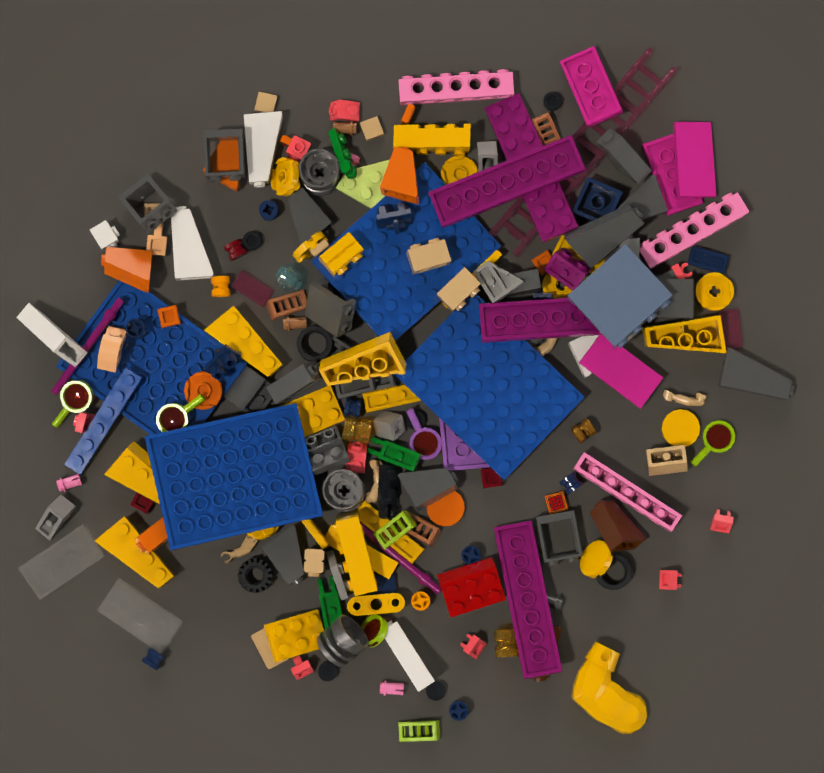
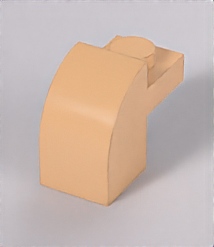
(111, 348)

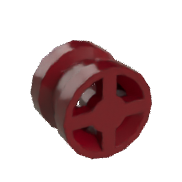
(235, 249)

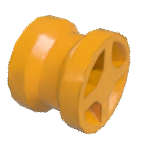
(420, 601)

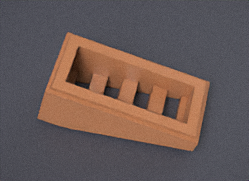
(553, 131)
(272, 311)
(433, 536)

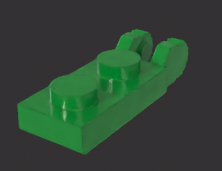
(342, 153)
(396, 454)
(329, 602)

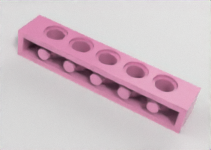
(447, 94)
(732, 202)
(627, 492)

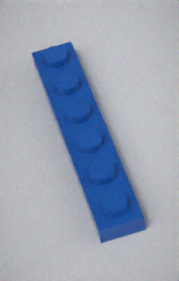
(103, 420)

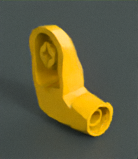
(603, 697)

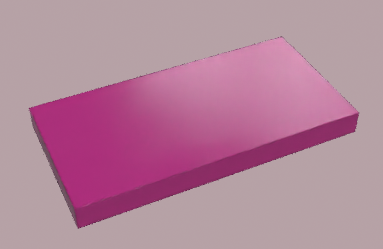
(591, 86)
(694, 160)
(661, 161)
(621, 371)

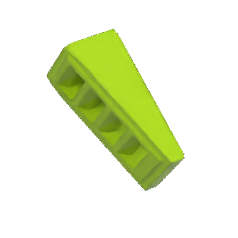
(409, 521)
(435, 730)

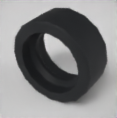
(309, 330)
(624, 581)

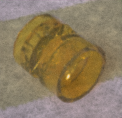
(357, 430)
(506, 643)

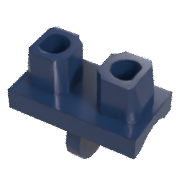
(395, 219)
(222, 361)

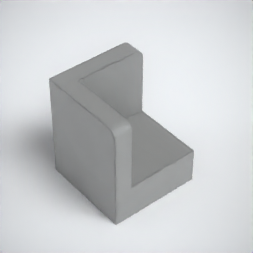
(389, 425)

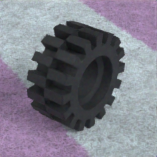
(243, 575)

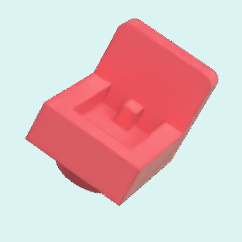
(344, 110)
(297, 148)
(82, 421)
(357, 457)

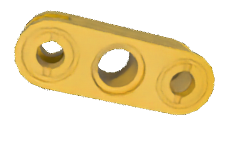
(365, 602)

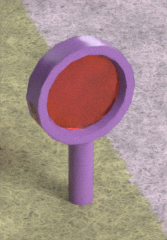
(423, 439)

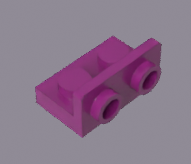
(567, 268)

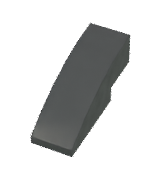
(360, 386)

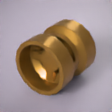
(588, 430)

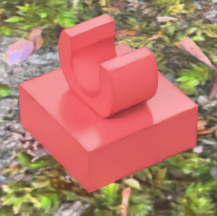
(678, 271)
(721, 522)
(668, 579)
(474, 646)
(302, 668)

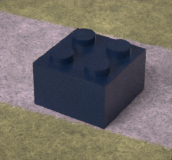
(596, 200)

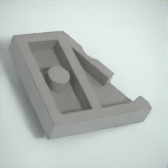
(496, 281)
(337, 571)

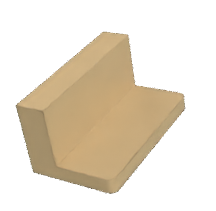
(261, 642)

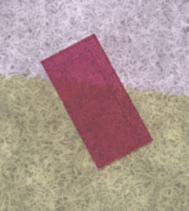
(252, 289)
(731, 328)

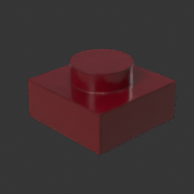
(490, 478)
(142, 503)

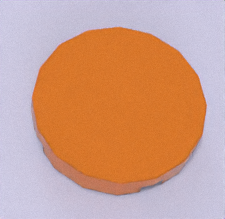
(207, 386)
(447, 510)

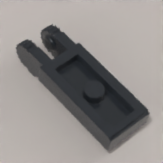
(388, 491)

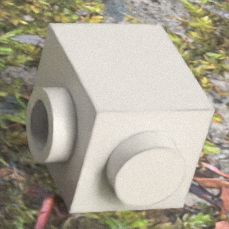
(105, 235)

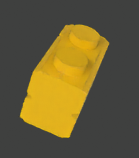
(341, 254)

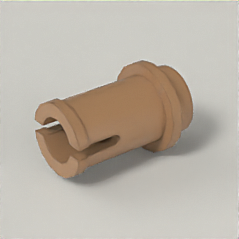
(346, 127)
(294, 323)

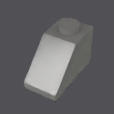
(486, 155)
(55, 517)

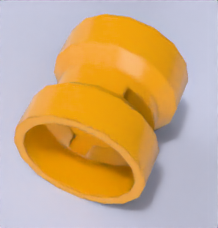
(220, 286)

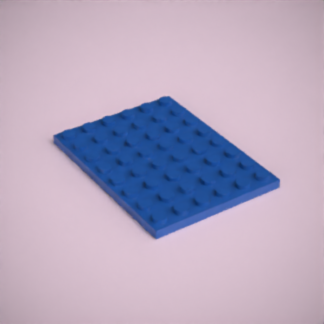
(383, 281)
(161, 357)
(490, 393)
(233, 476)

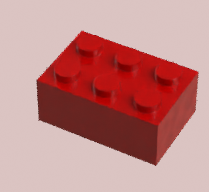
(471, 587)

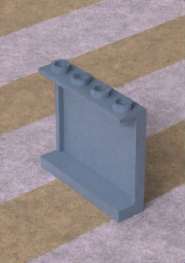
(620, 297)

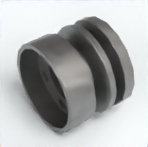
(319, 162)
(336, 482)
(342, 641)

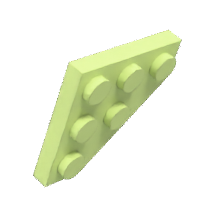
(366, 185)

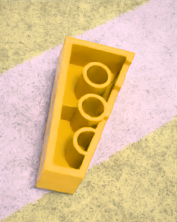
(433, 139)
(694, 334)
(240, 336)
(366, 360)
(134, 471)
(121, 542)
(355, 553)

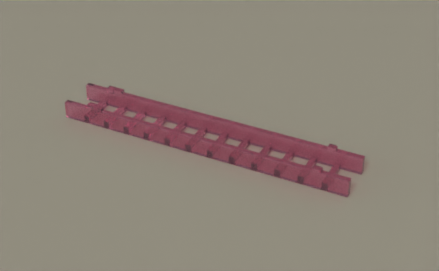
(638, 66)

